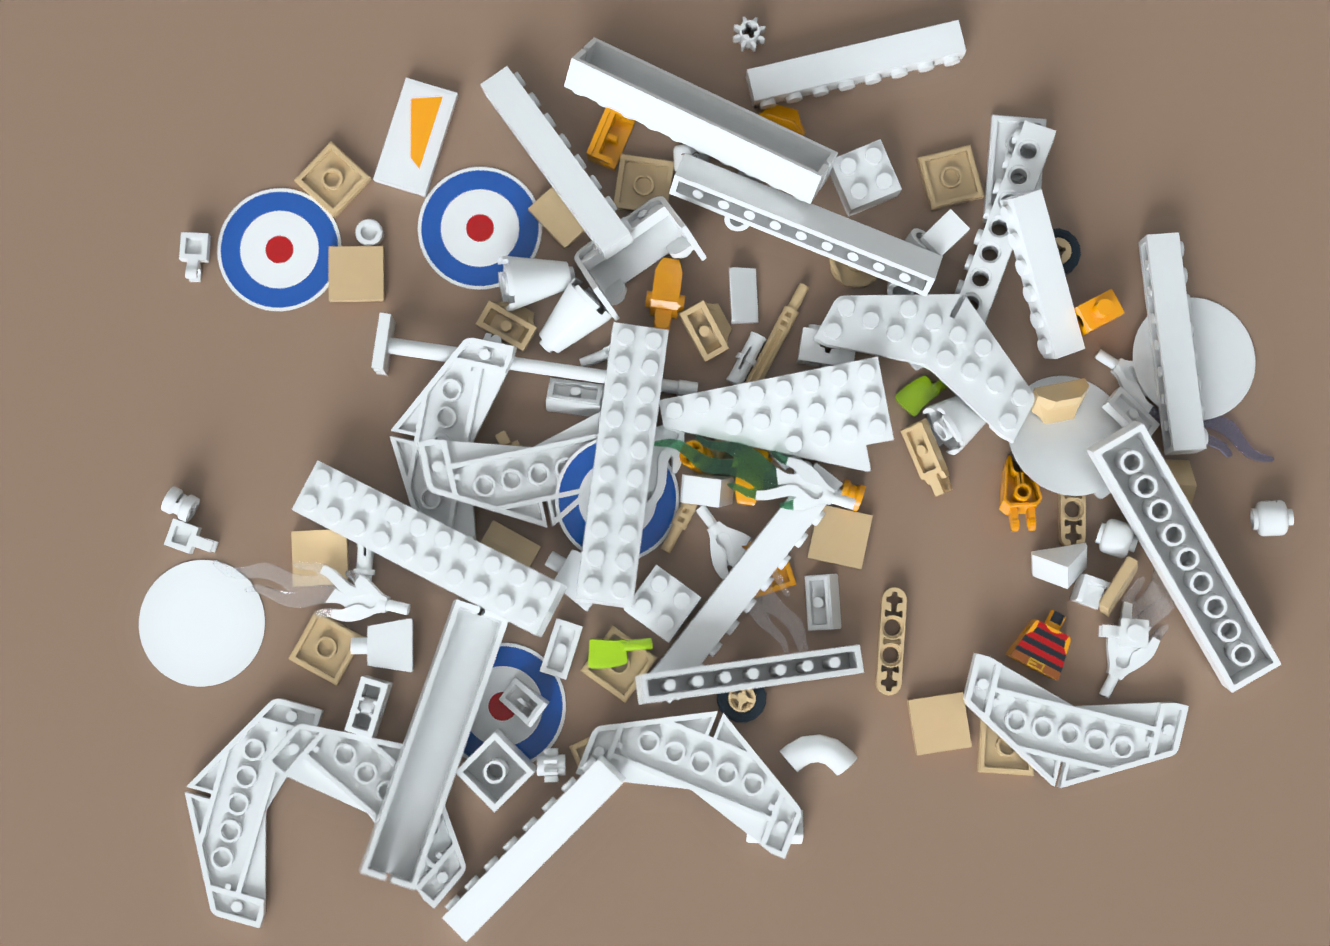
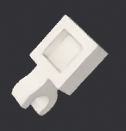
(194, 250)
(186, 537)
(1129, 632)

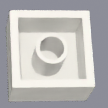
(864, 178)
(662, 603)
(496, 770)

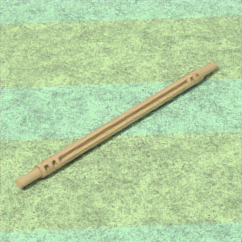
(764, 362)

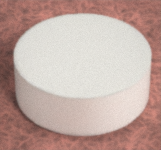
(369, 232)

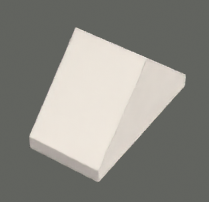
(944, 233)
(707, 490)
(1059, 564)
(524, 701)

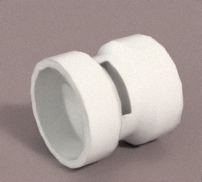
(180, 504)

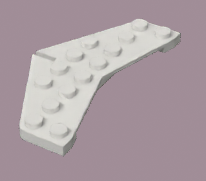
(954, 349)
(451, 410)
(507, 476)
(1085, 738)
(717, 768)
(359, 773)
(233, 821)

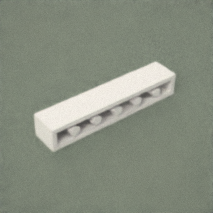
(1042, 274)

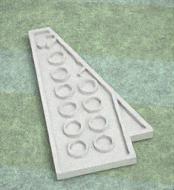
(805, 414)

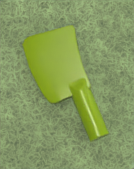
(919, 394)
(613, 653)

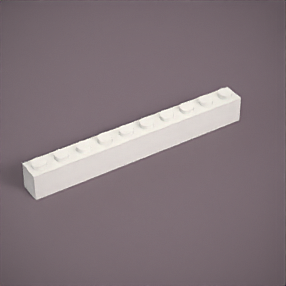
(805, 224)
(742, 583)

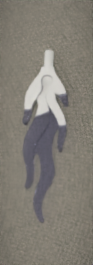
(1126, 377)

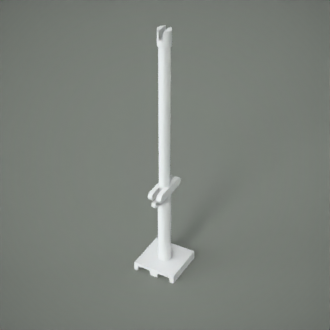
(387, 345)

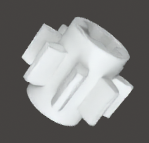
(753, 28)
(551, 765)

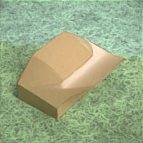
(512, 326)
(706, 328)
(1059, 400)

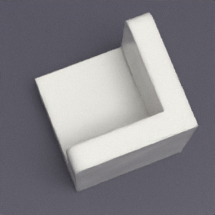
(1088, 591)

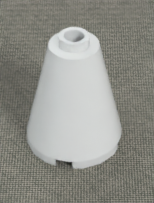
(531, 279)
(573, 318)
(953, 423)

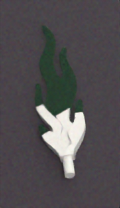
(759, 472)

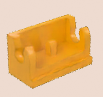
(610, 139)

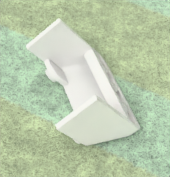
(654, 235)

